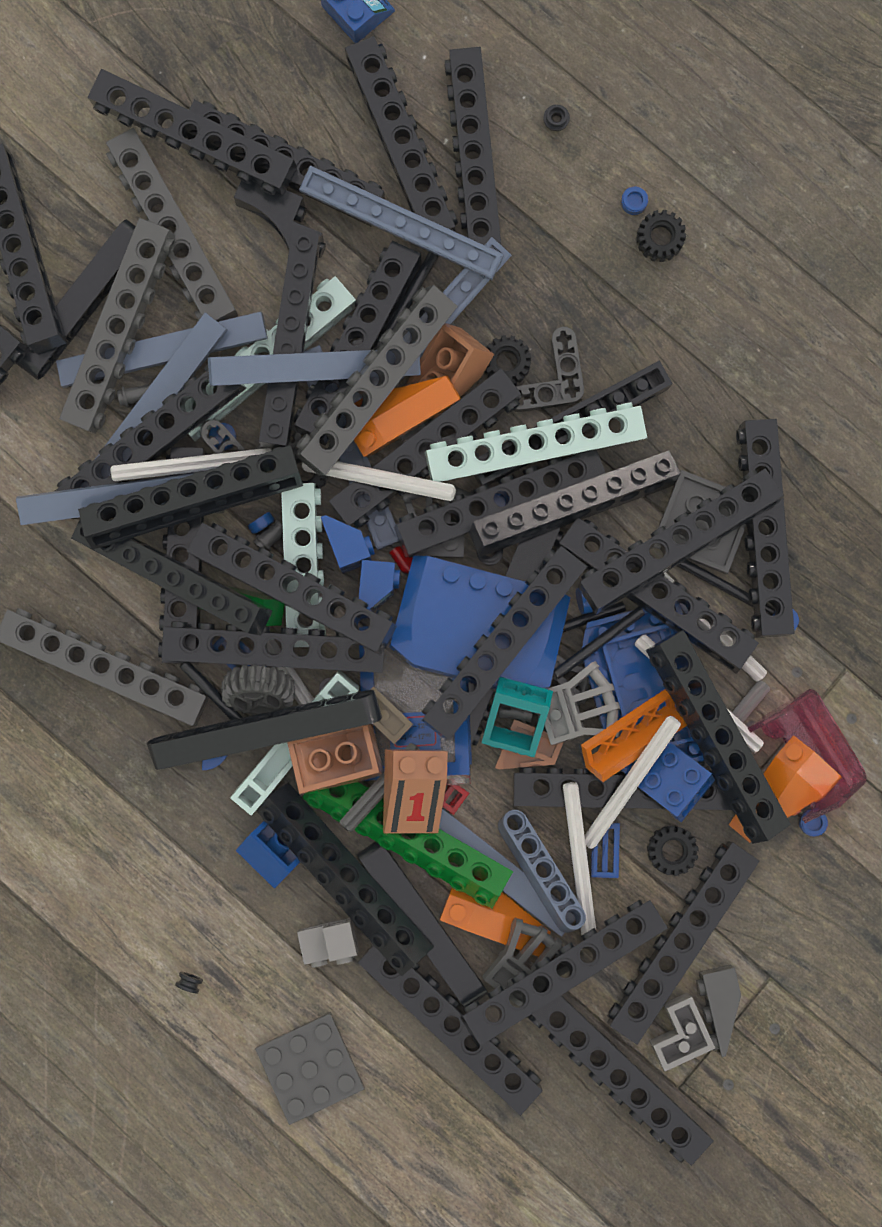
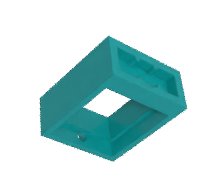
(534, 700)

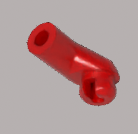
(402, 562)

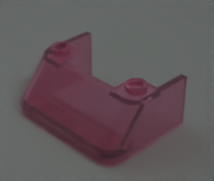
(814, 726)

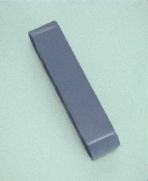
(541, 885)

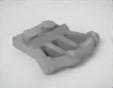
(564, 718)

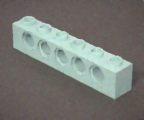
(293, 551)

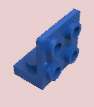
(676, 782)

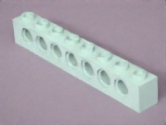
(321, 321)
(631, 430)

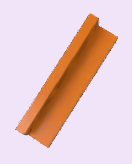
(627, 748)

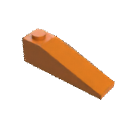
(404, 411)
(797, 779)
(484, 921)

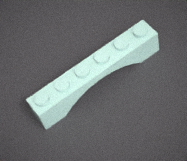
(277, 761)

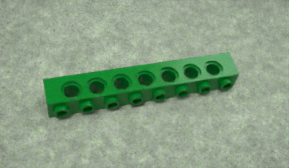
(445, 847)

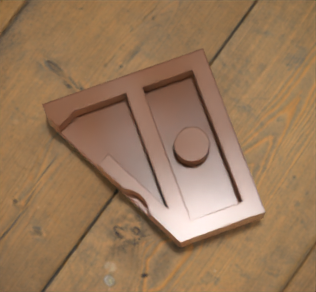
(545, 754)

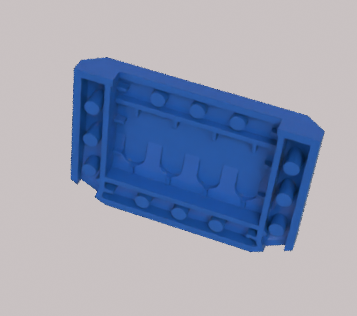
(450, 609)
(632, 672)

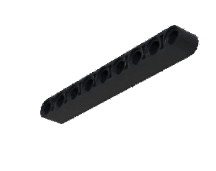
(265, 729)

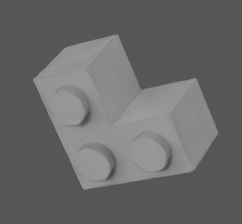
(328, 941)
(687, 1038)

